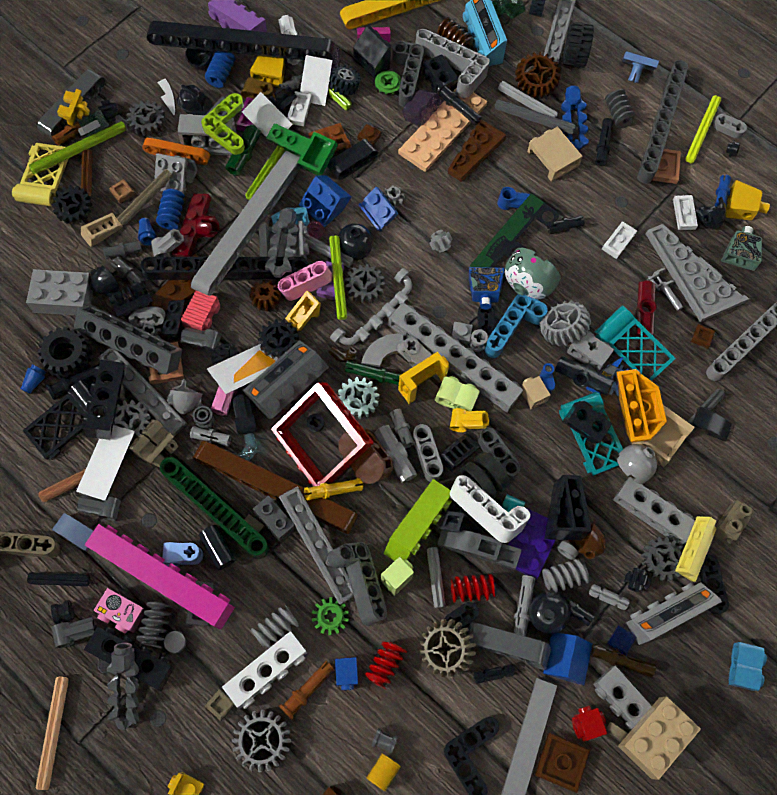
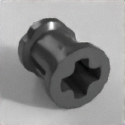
(384, 741)

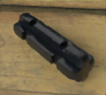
(493, 673)

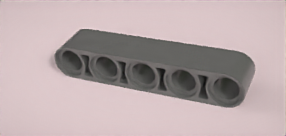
(89, 83)

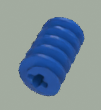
(219, 68)
(170, 209)

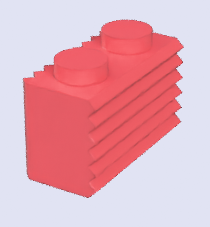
(200, 311)

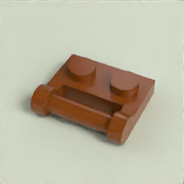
(335, 133)

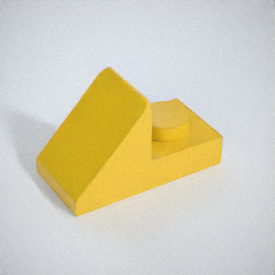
(302, 312)

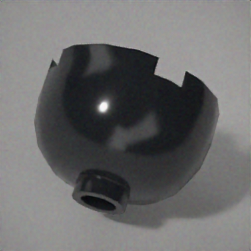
(355, 241)
(549, 612)

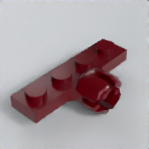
(196, 225)

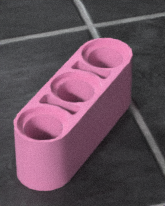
(305, 280)

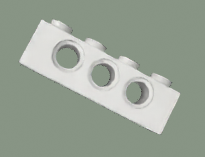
(235, 687)

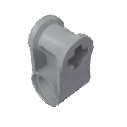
(416, 351)

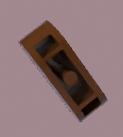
(373, 464)

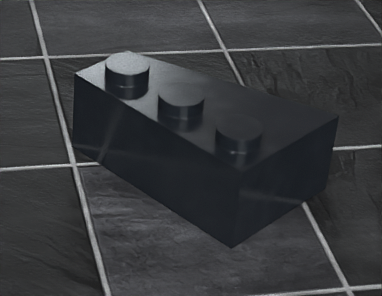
(568, 510)

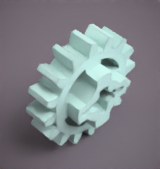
(365, 392)

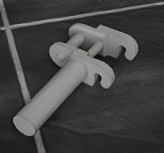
(664, 286)

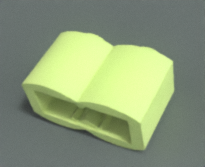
(456, 395)

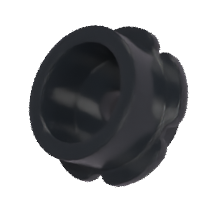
(733, 148)

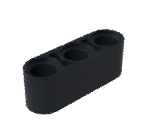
(352, 159)

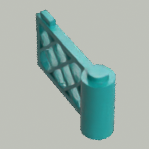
(617, 326)
(597, 405)

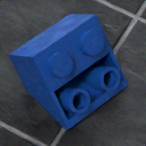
(324, 199)

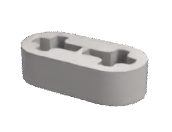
(729, 126)
(146, 316)

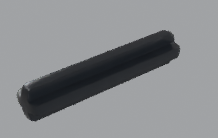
(58, 579)

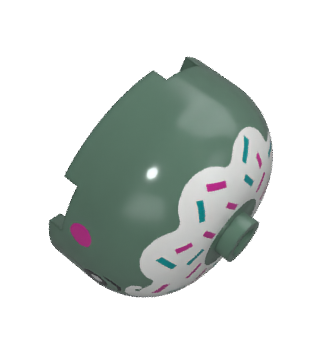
(531, 275)

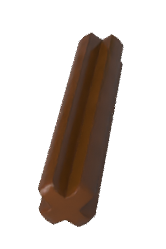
(86, 171)

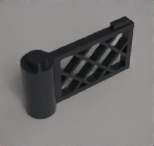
(78, 395)

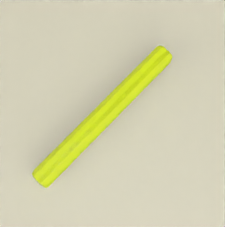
(703, 129)

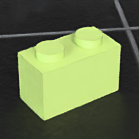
(397, 575)

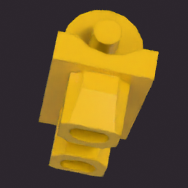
(76, 108)

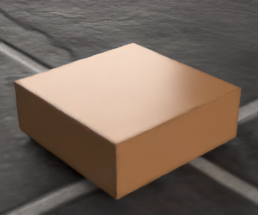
(121, 191)

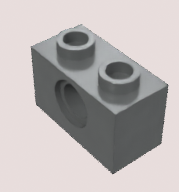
(274, 519)

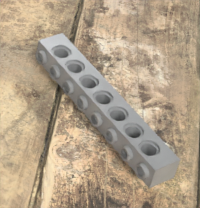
(457, 366)

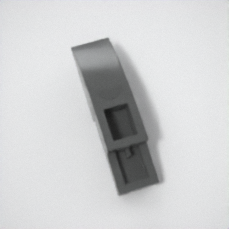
(480, 546)

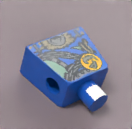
(485, 285)

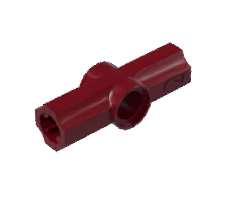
(646, 299)

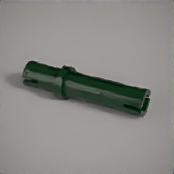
(374, 373)

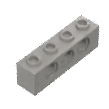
(644, 511)
(629, 695)

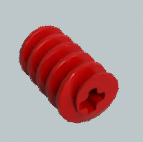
(473, 587)
(385, 664)

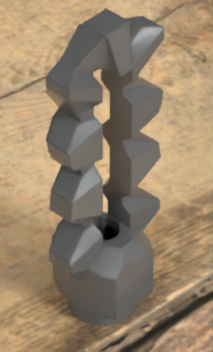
(286, 225)
(123, 661)

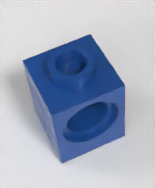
(346, 673)

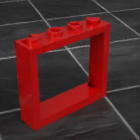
(343, 415)

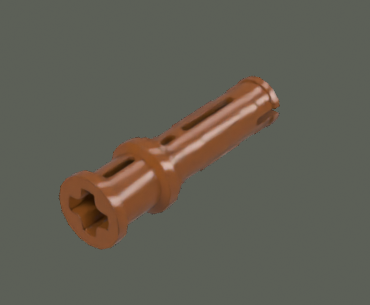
(300, 696)

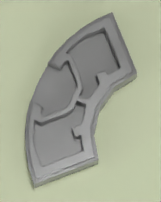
(381, 349)

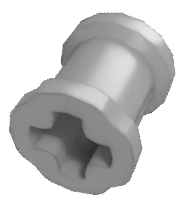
(483, 339)

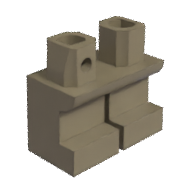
(159, 437)
(733, 522)

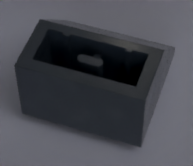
(372, 52)

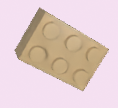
(659, 737)

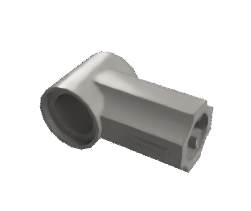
(164, 245)

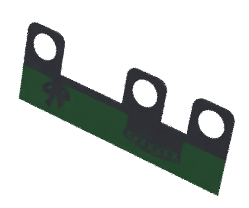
(506, 238)

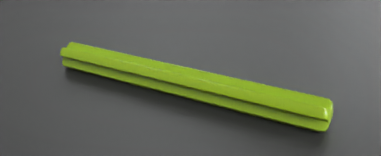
(77, 147)

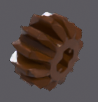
(265, 295)

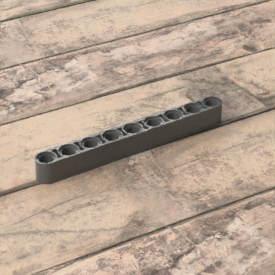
(662, 122)

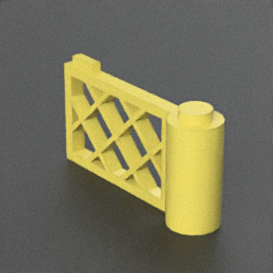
(37, 191)

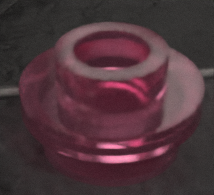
(315, 225)

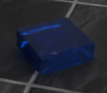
(621, 640)

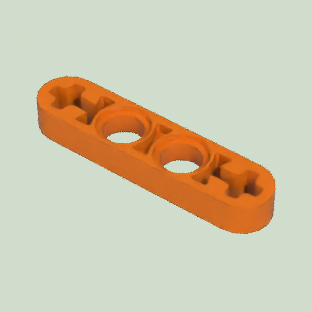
(163, 147)

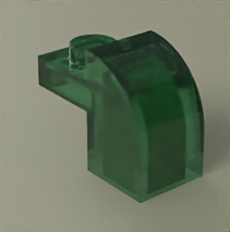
(510, 7)

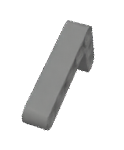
(470, 63)

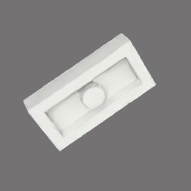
(299, 108)
(685, 212)
(619, 240)

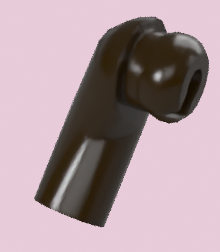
(345, 356)

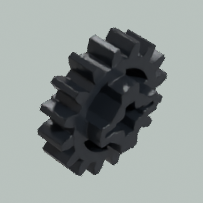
(72, 205)
(269, 339)

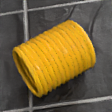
(383, 772)

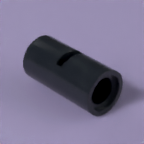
(217, 547)

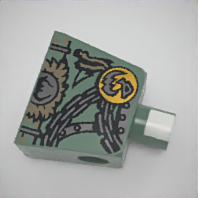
(744, 249)

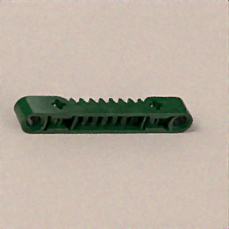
(214, 507)

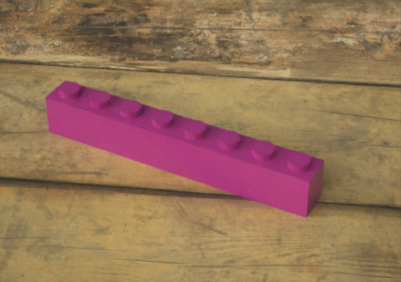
(160, 576)

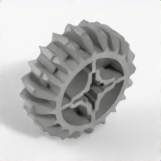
(565, 323)
(246, 728)

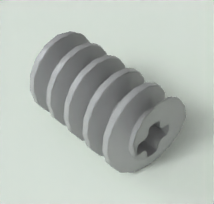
(565, 575)
(275, 627)

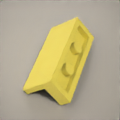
(696, 548)

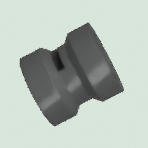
(207, 420)

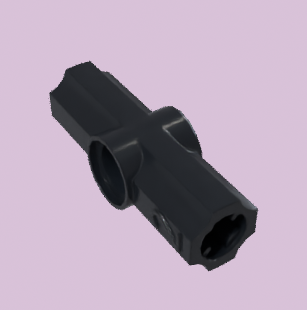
(577, 371)

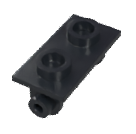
(285, 97)
(173, 318)

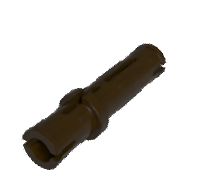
(614, 657)

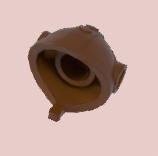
(592, 544)

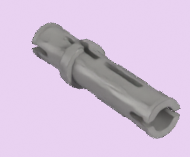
(522, 616)

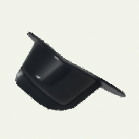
(193, 100)

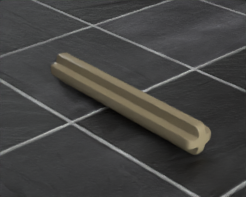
(145, 197)

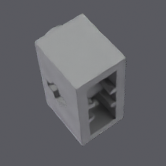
(597, 357)

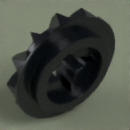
(222, 350)

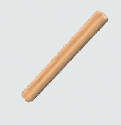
(52, 733)

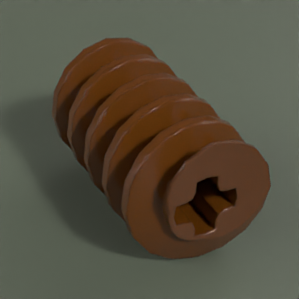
(451, 31)

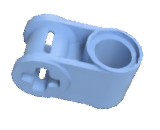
(179, 554)

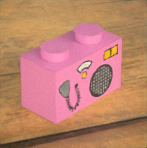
(119, 610)

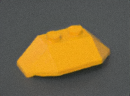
(640, 405)

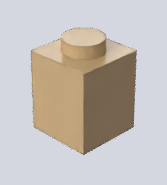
(534, 392)

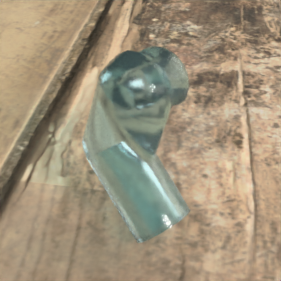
(250, 448)

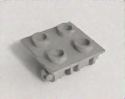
(176, 166)

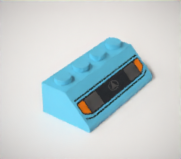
(486, 30)

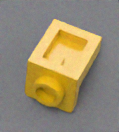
(185, 785)

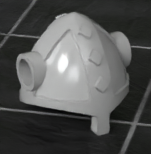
(184, 398)

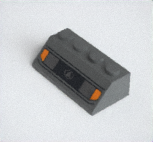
(285, 379)

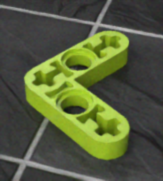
(220, 121)

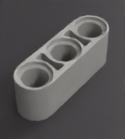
(427, 444)

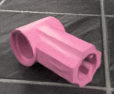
(222, 401)

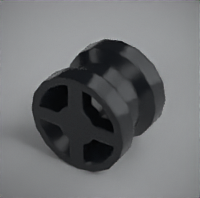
(62, 612)

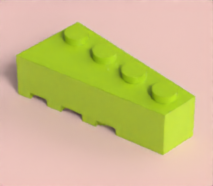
(418, 522)

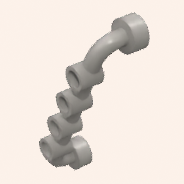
(376, 320)

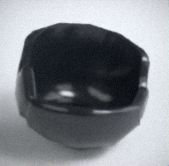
(198, 58)

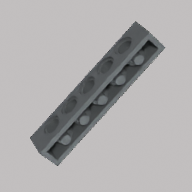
(127, 339)

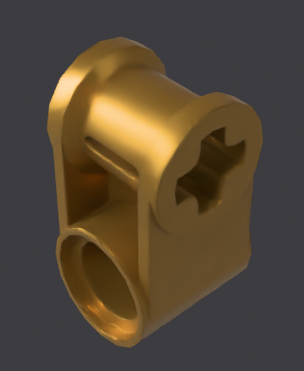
(253, 87)

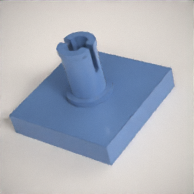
(638, 62)

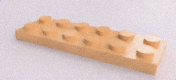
(438, 133)

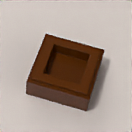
(703, 336)

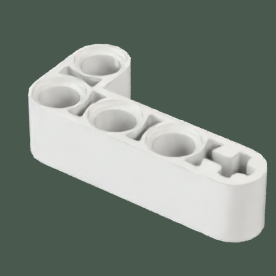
(487, 512)

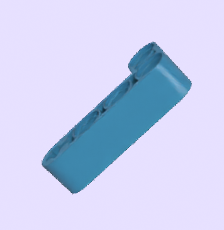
(506, 324)

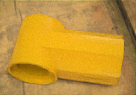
(463, 420)

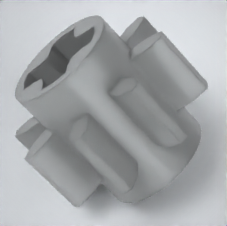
(394, 195)
(440, 241)

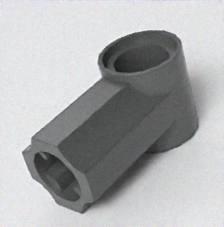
(205, 340)
(104, 509)
(68, 633)

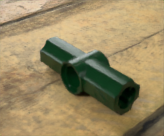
(237, 162)

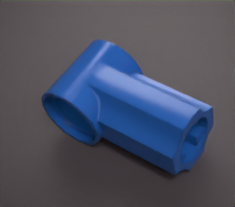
(514, 199)

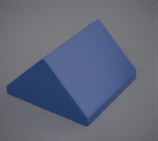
(568, 658)

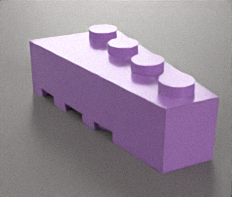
(234, 16)

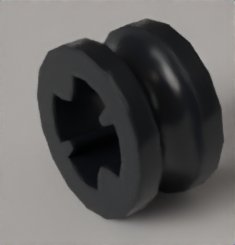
(312, 427)

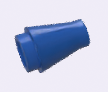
(146, 232)
(32, 378)

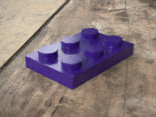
(532, 545)

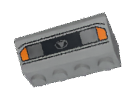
(672, 612)

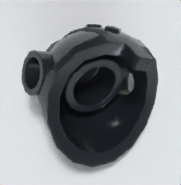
(712, 215)
(104, 281)

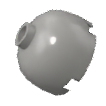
(638, 462)

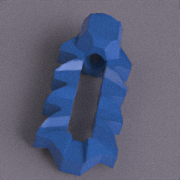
(573, 101)

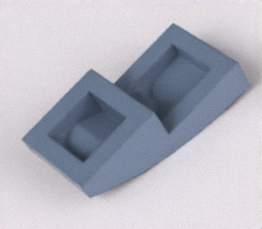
(73, 531)

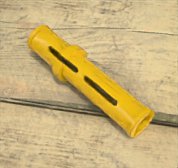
(326, 490)

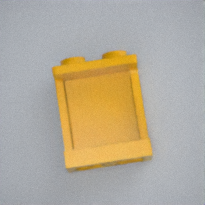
(429, 367)

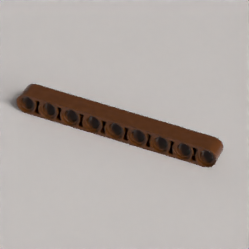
(271, 484)

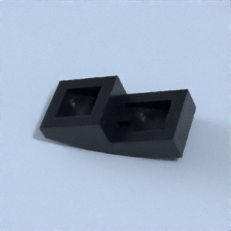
(712, 423)
(454, 519)

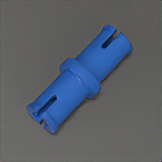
(723, 189)

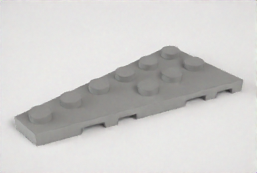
(697, 280)

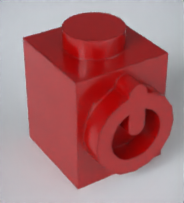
(589, 723)

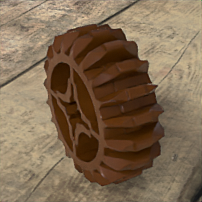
(549, 69)

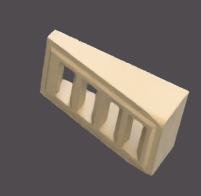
(93, 237)

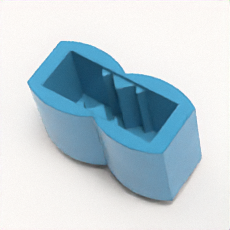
(747, 666)

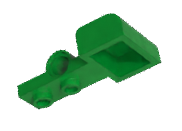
(313, 152)

